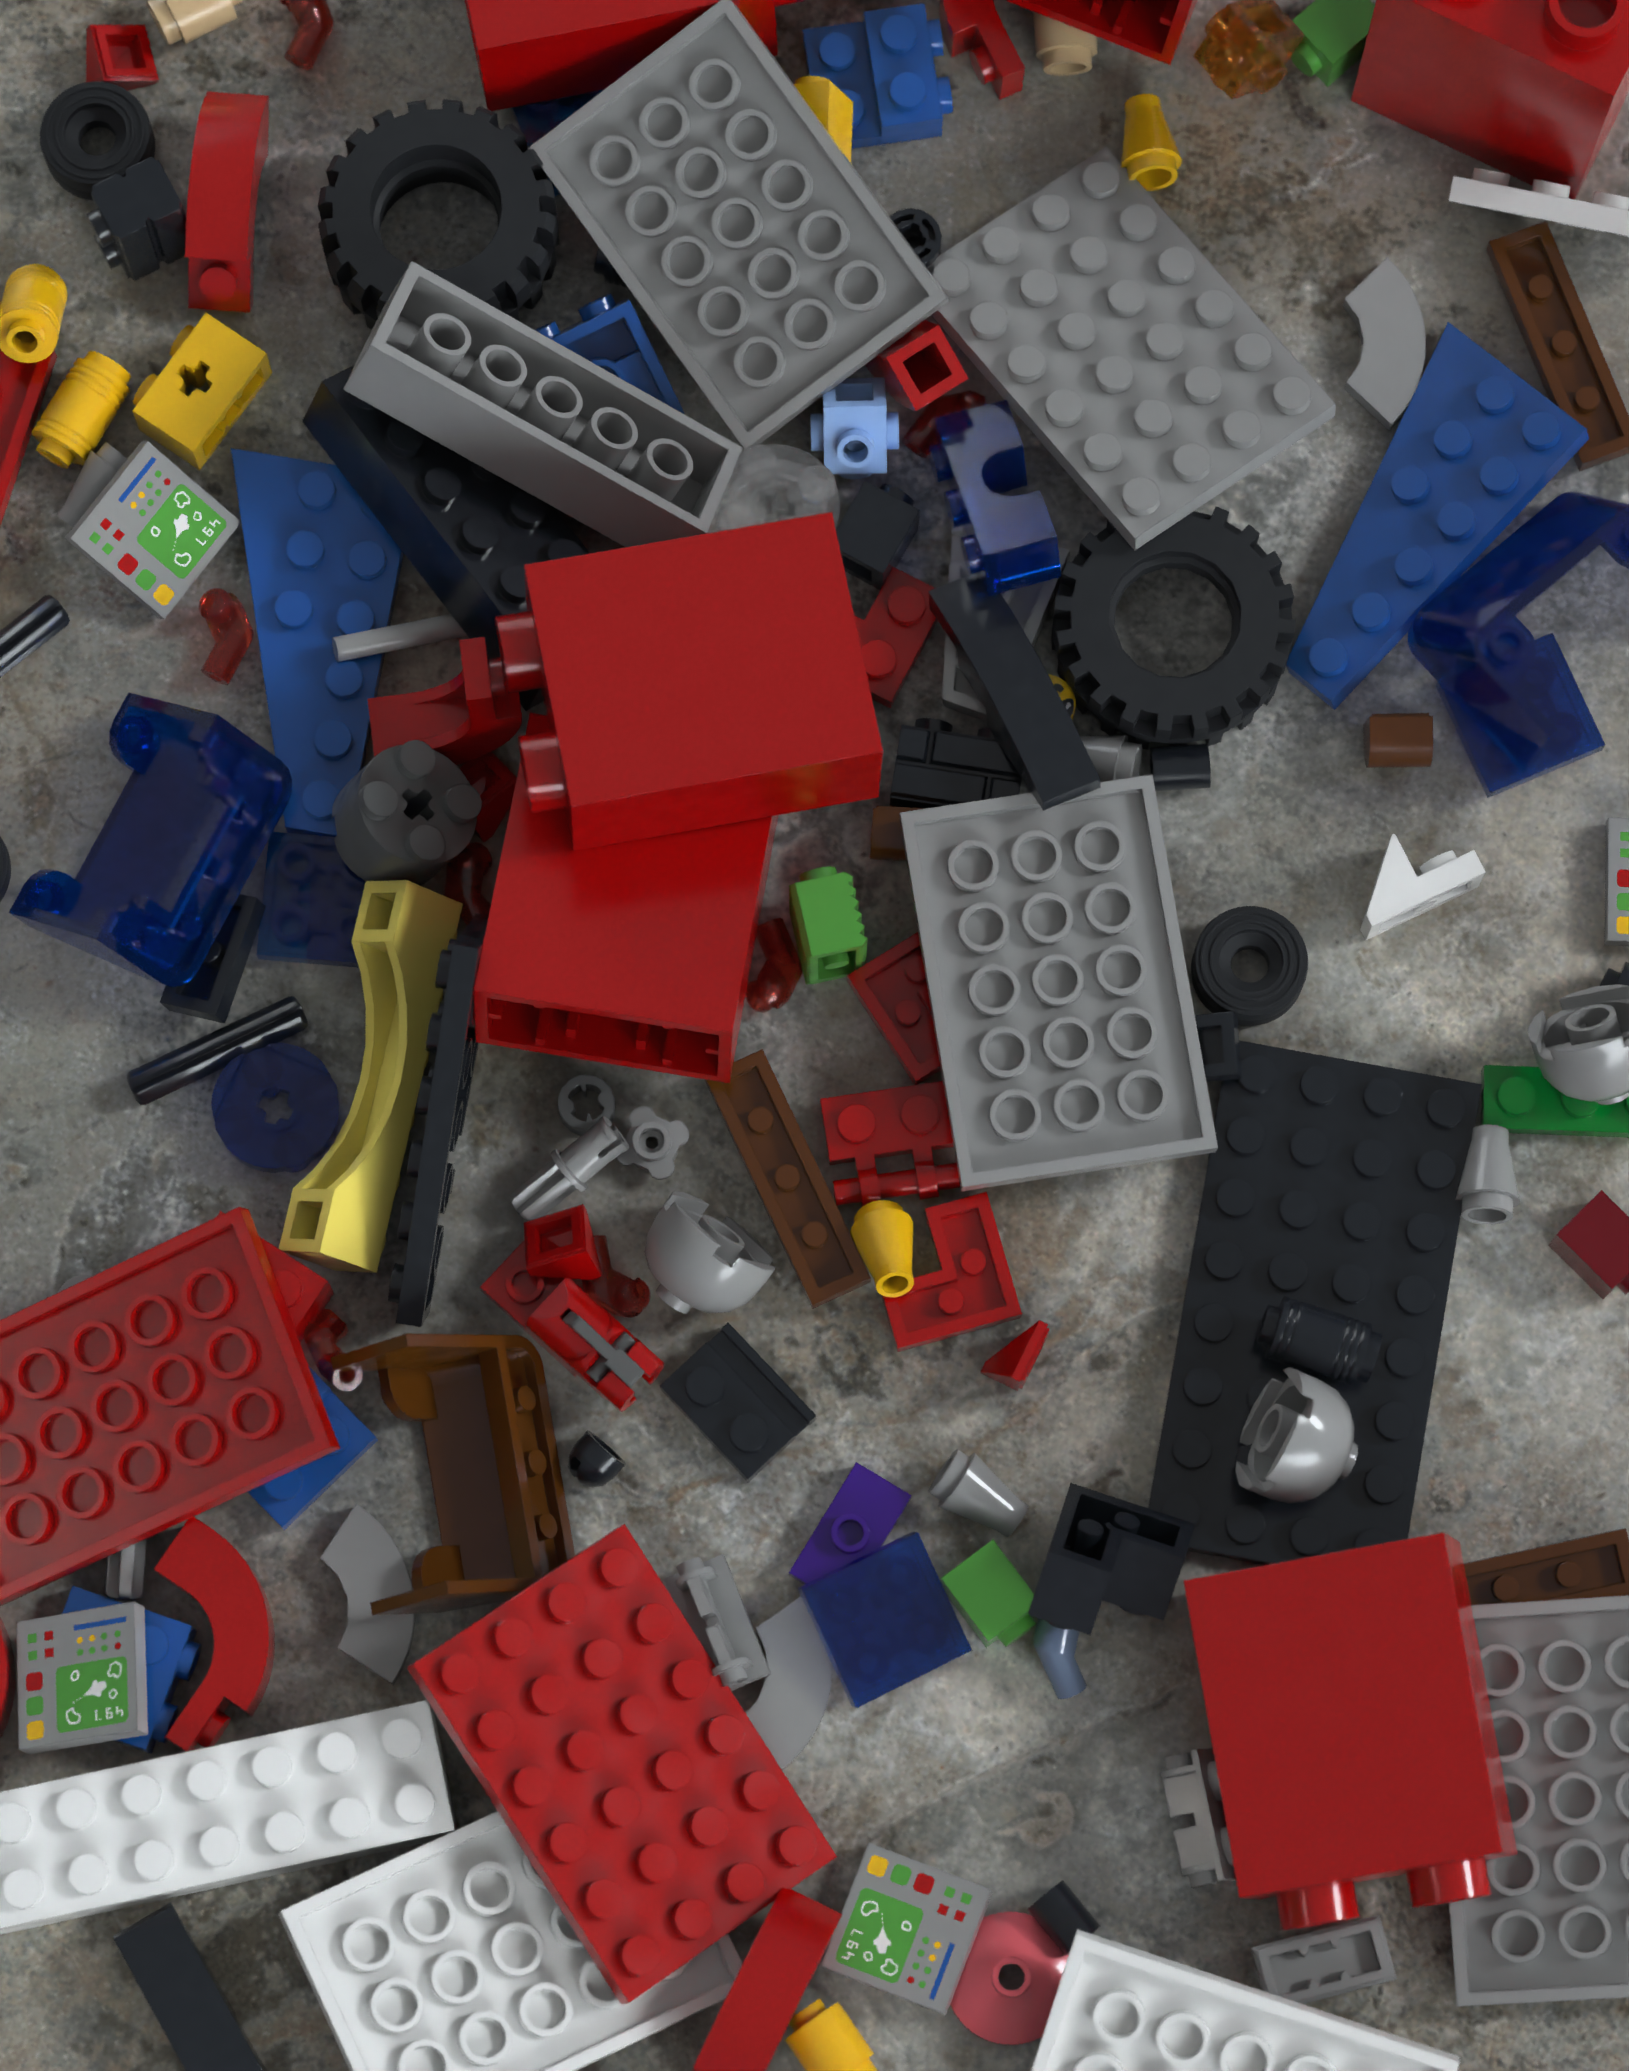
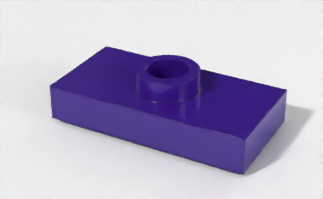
(852, 1525)

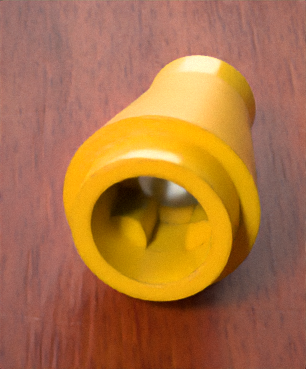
(1148, 144)
(886, 1245)

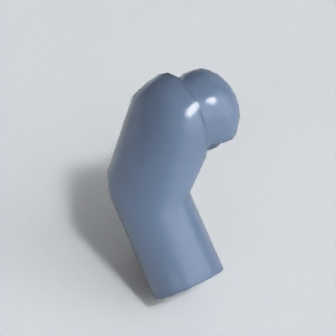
(1057, 1652)

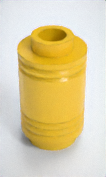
(32, 313)
(81, 409)

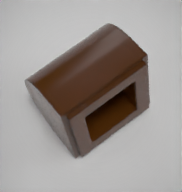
(1398, 740)
(886, 833)

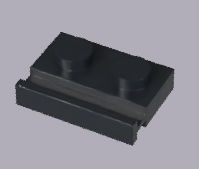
(738, 1402)

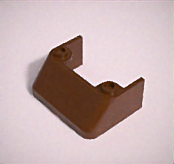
(487, 1461)

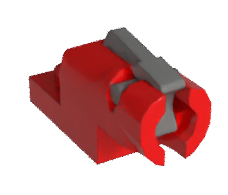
(573, 1329)

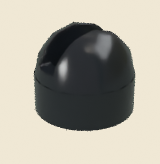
(594, 1461)

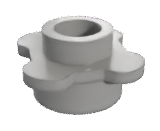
(669, 1136)

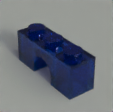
(1006, 535)

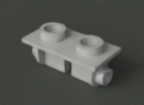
(719, 1619)
(1197, 1790)

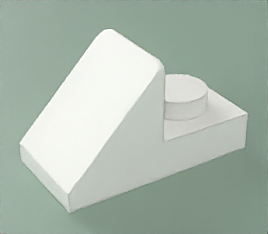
(1403, 895)

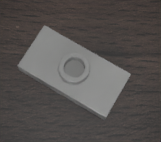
(1325, 1961)

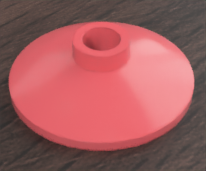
(1001, 2013)

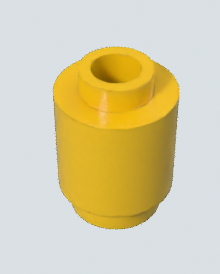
(828, 2040)

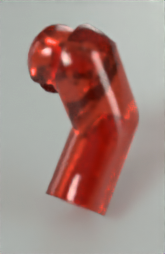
(314, 27)

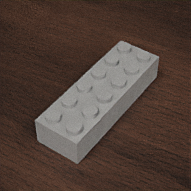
(540, 415)

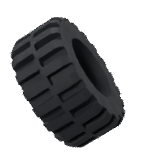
(436, 149)

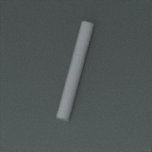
(396, 637)

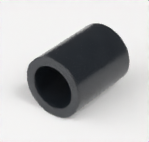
(1180, 767)
(1061, 1915)

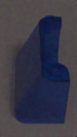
(171, 846)

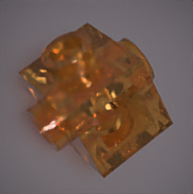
(1248, 47)

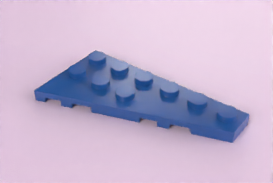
(1448, 485)
(315, 574)

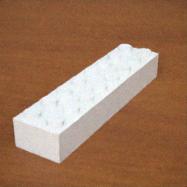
(222, 1816)

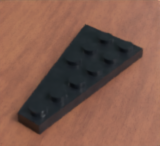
(444, 1101)

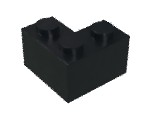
(1111, 1555)

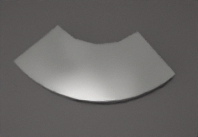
(1390, 340)
(370, 1571)
(798, 1686)

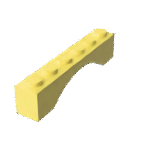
(346, 1201)

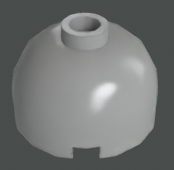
(1586, 1044)
(703, 1259)
(1298, 1440)

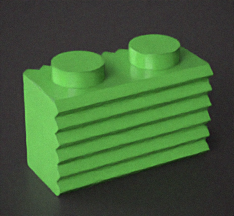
(827, 924)

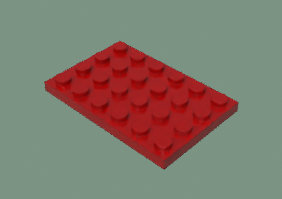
(148, 1401)
(622, 1763)

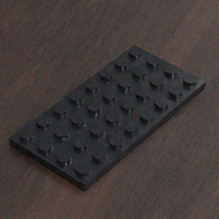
(1342, 1197)

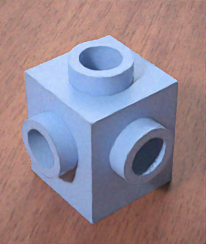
(855, 428)

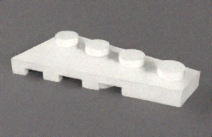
(1545, 202)

